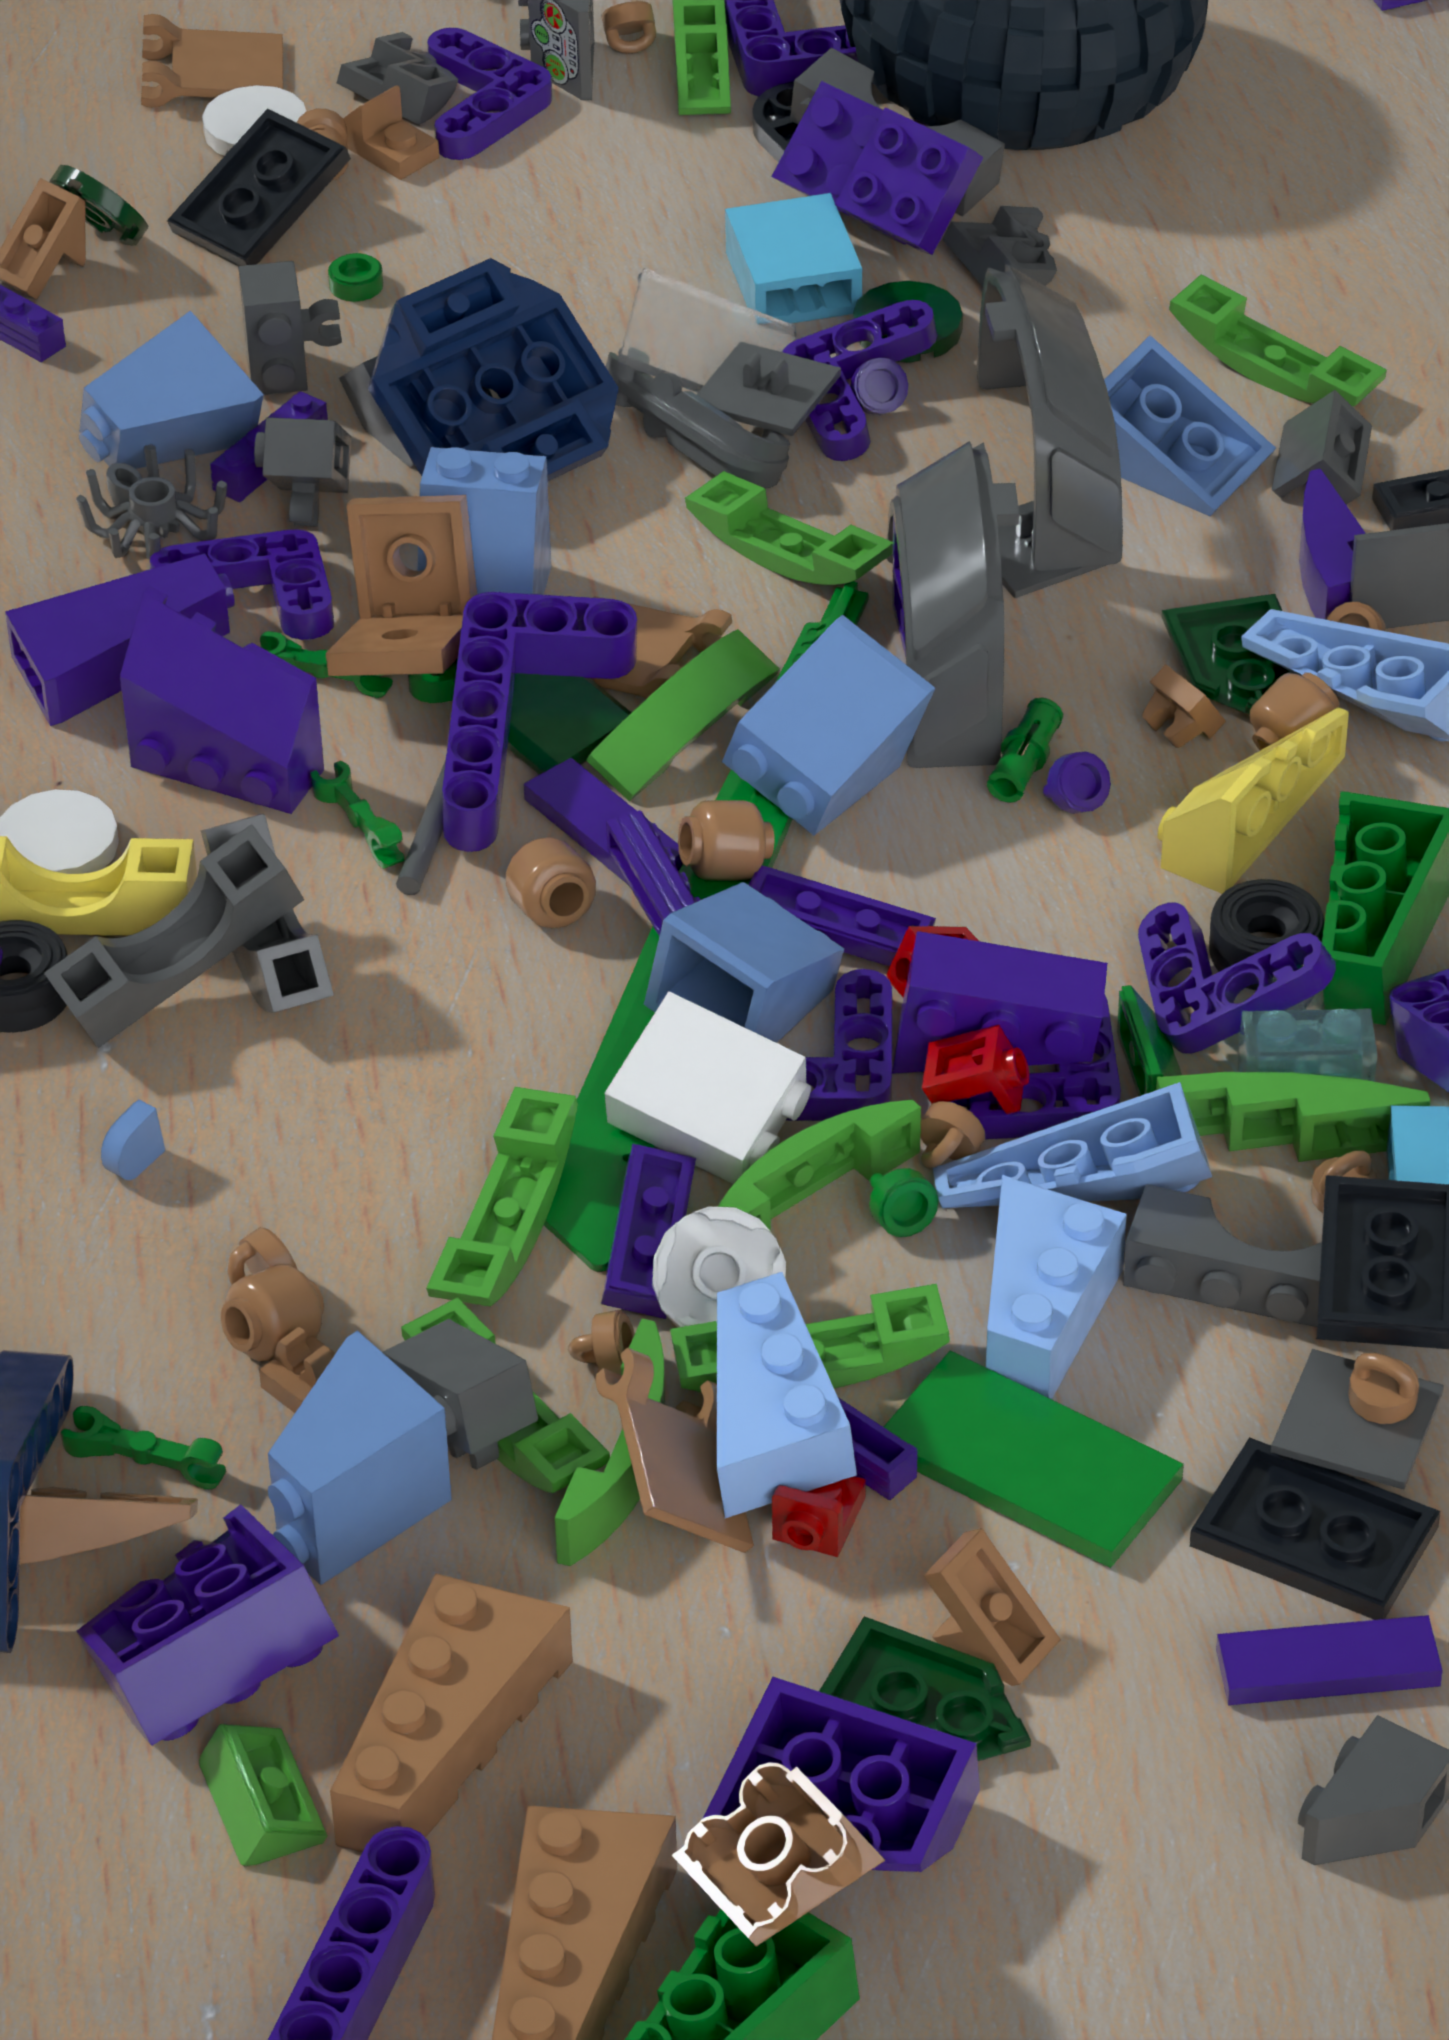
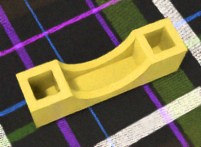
(116, 900)

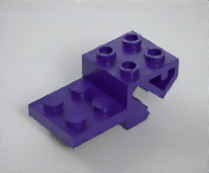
(878, 167)

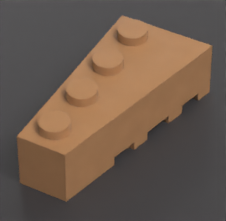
(445, 1703)
(579, 1917)

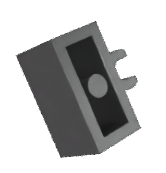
(278, 326)
(306, 459)
(476, 1382)

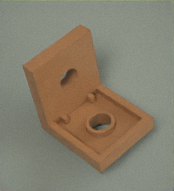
(406, 615)

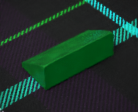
(1143, 1043)

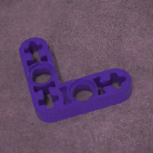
(515, 88)
(899, 344)
(280, 558)
(1212, 995)
(836, 1076)
(1070, 1083)

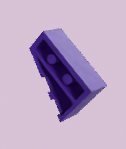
(1038, 998)

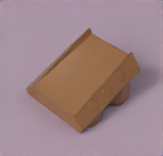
(775, 1852)

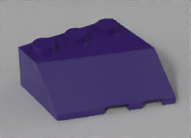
(218, 710)
(208, 1629)
(886, 1775)

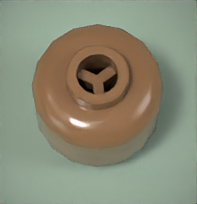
(1290, 706)
(725, 840)
(550, 882)
(269, 1307)

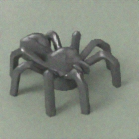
(149, 505)

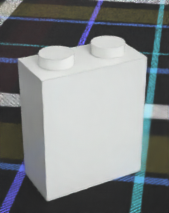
(707, 1088)

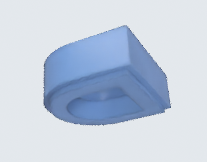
(133, 1141)

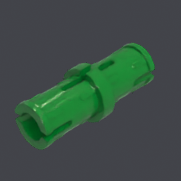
(1014, 769)

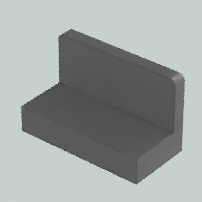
(1328, 438)

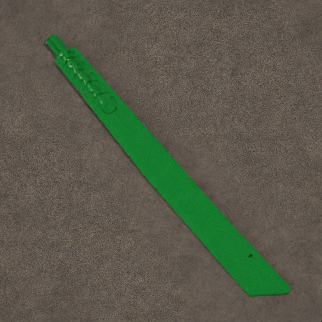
(598, 1153)

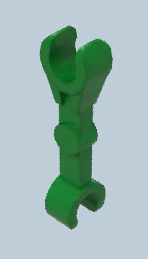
(316, 663)
(378, 832)
(107, 1438)

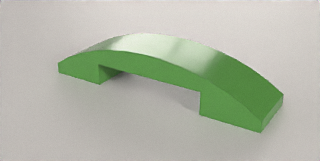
(1218, 322)
(741, 519)
(681, 712)
(862, 1139)
(513, 1201)
(852, 1349)
(543, 1451)
(601, 1501)

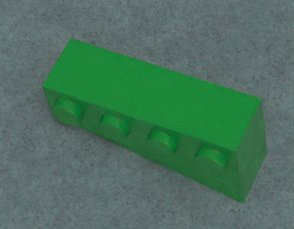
(1382, 897)
(738, 1991)

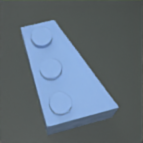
(1048, 1281)

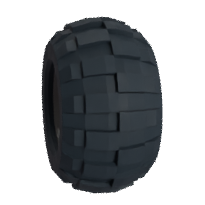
(1027, 67)

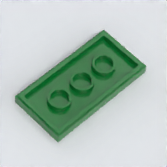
(1034, 1458)

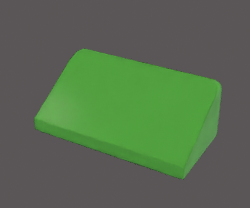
(260, 1793)

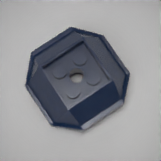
(500, 336)

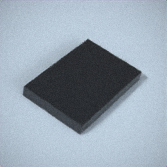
(259, 189)
(1384, 1263)
(1315, 1530)

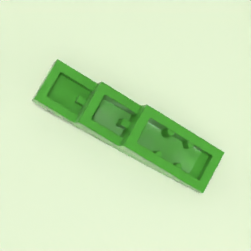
(701, 57)
(1313, 1112)

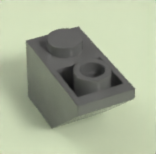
(1379, 1797)

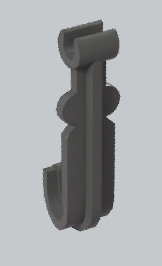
(699, 427)

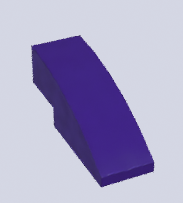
(1326, 545)

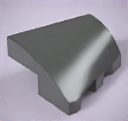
(422, 82)
(1007, 240)

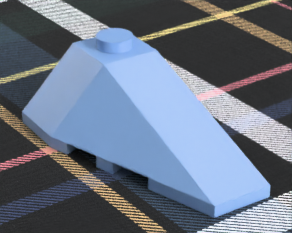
(1374, 669)
(1091, 1156)

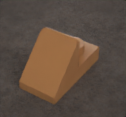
(386, 140)
(43, 233)
(989, 1609)

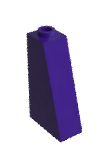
(77, 642)

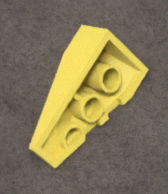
(1242, 809)

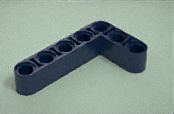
(32, 1409)

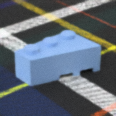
(773, 1400)

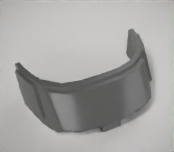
(1043, 343)
(954, 603)

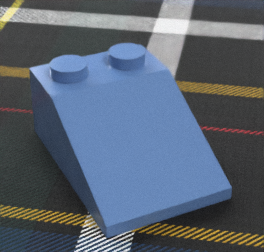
(1179, 432)

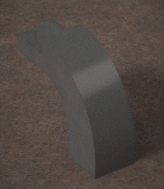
(281, 961)

